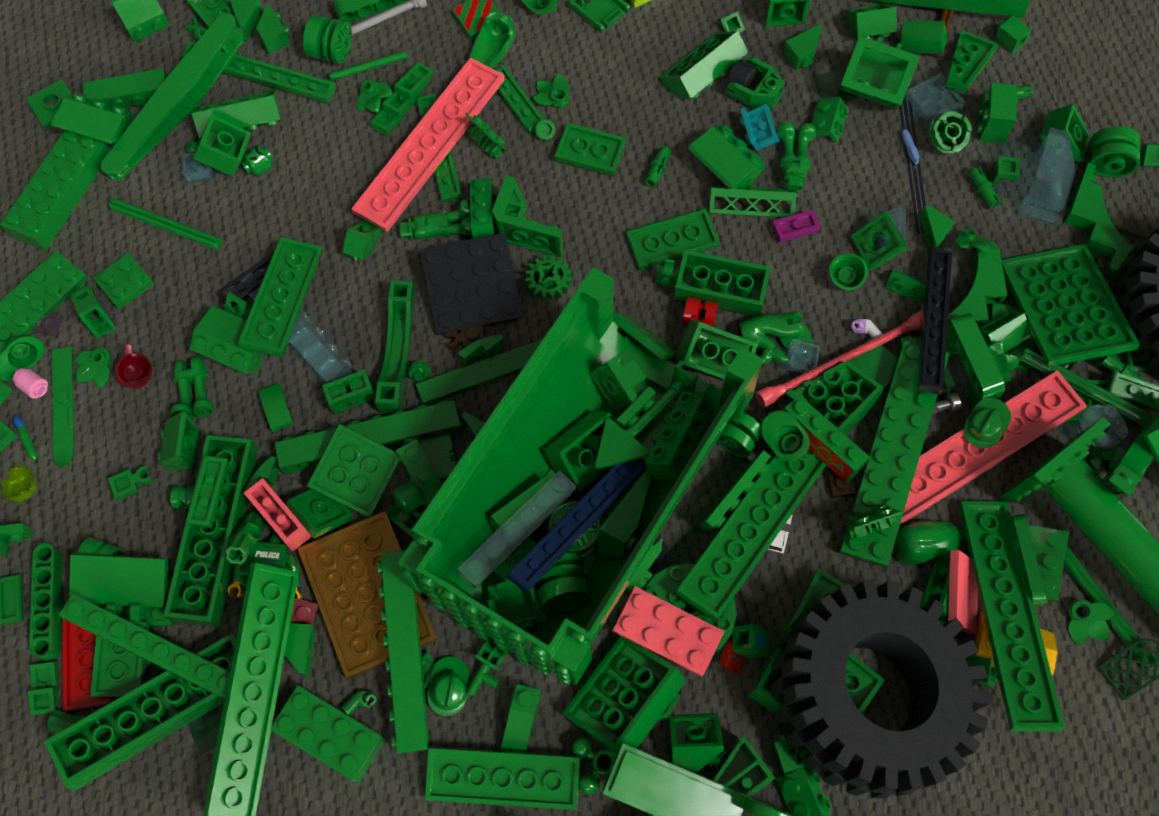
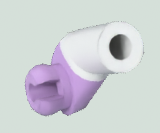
(865, 326)

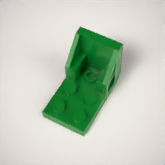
(510, 219)

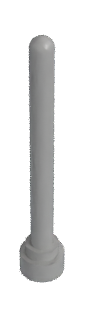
(388, 14)

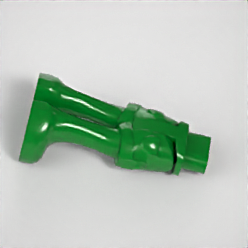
(795, 167)

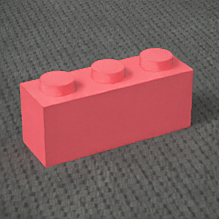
(277, 514)

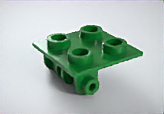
(485, 137)
(880, 513)

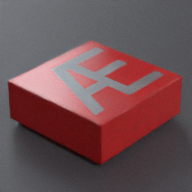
(730, 659)

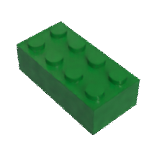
(729, 282)
(328, 734)

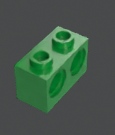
(349, 392)

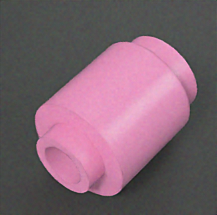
(30, 383)

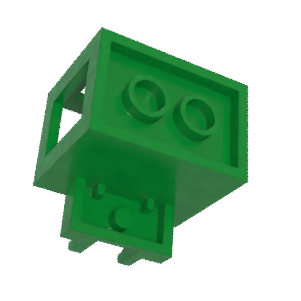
(879, 72)

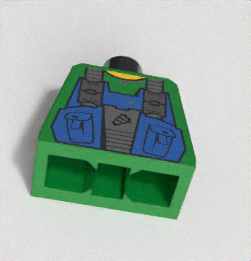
(85, 302)

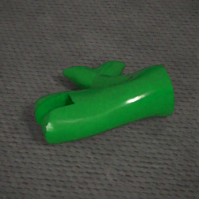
(780, 325)

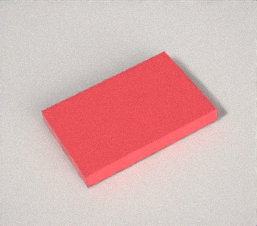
(962, 592)

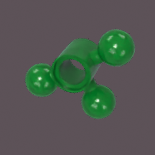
(589, 782)

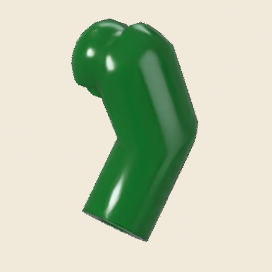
(360, 699)

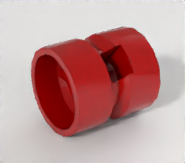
(693, 308)

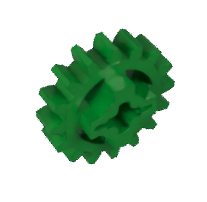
(548, 278)

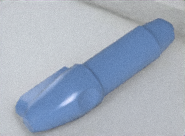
(911, 149)

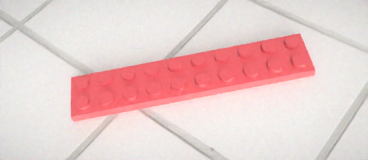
(427, 145)
(959, 462)

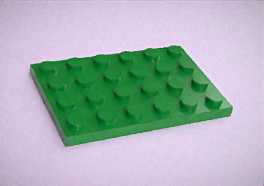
(1068, 305)

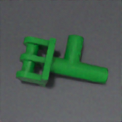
(482, 674)

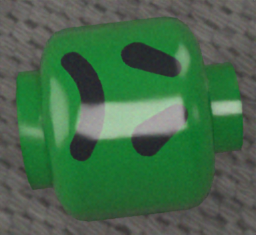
(257, 160)

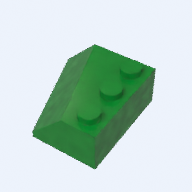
(841, 395)

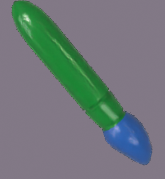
(19, 424)

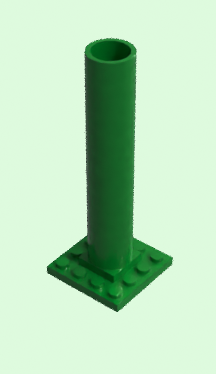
(1096, 511)

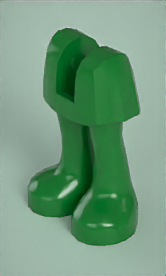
(184, 378)

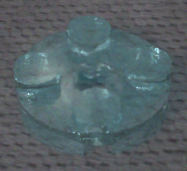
(1114, 432)

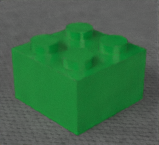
(997, 113)
(222, 145)

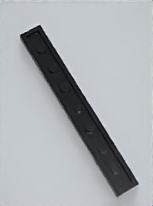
(935, 322)

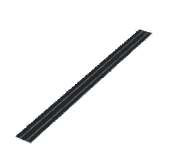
(914, 170)

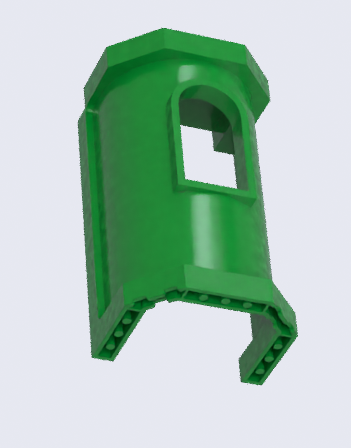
(510, 457)

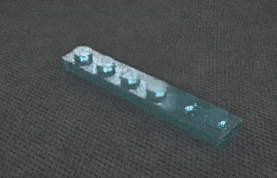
(516, 529)

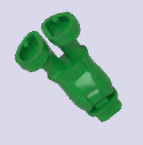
(438, 224)

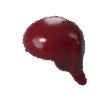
(133, 369)

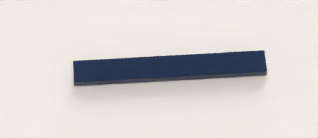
(574, 524)

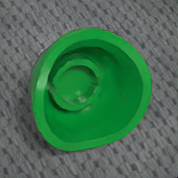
(848, 271)

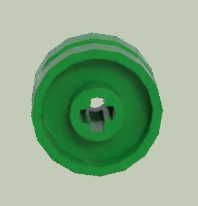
(1115, 151)

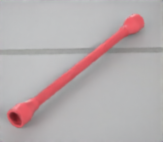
(770, 394)

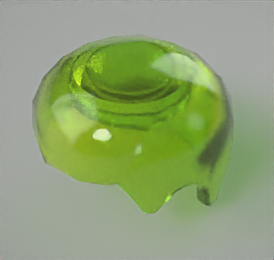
(20, 484)

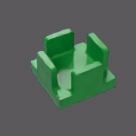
(618, 382)
(515, 604)

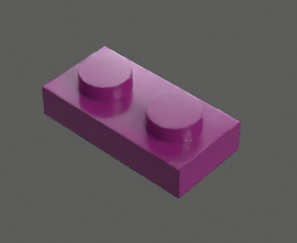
(796, 226)

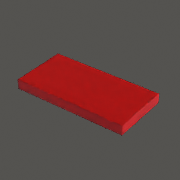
(77, 669)

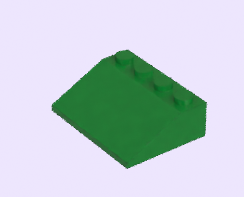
(624, 696)

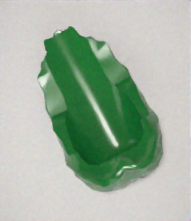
(493, 39)
(927, 541)

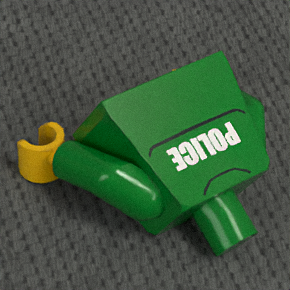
(270, 554)

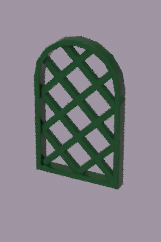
(1139, 687)

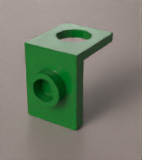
(242, 308)

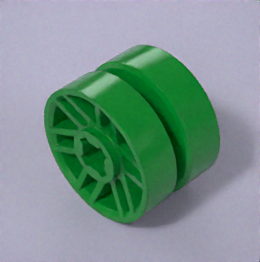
(740, 435)

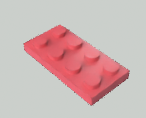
(668, 631)

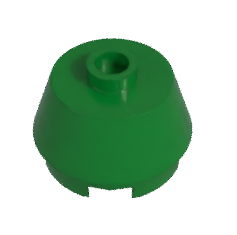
(950, 132)

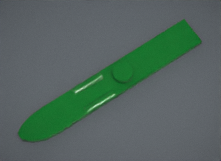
(63, 406)

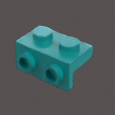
(759, 127)

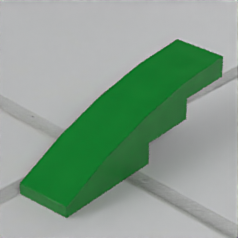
(403, 98)

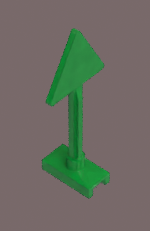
(619, 444)

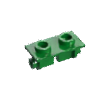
(906, 286)

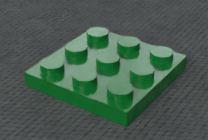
(354, 470)

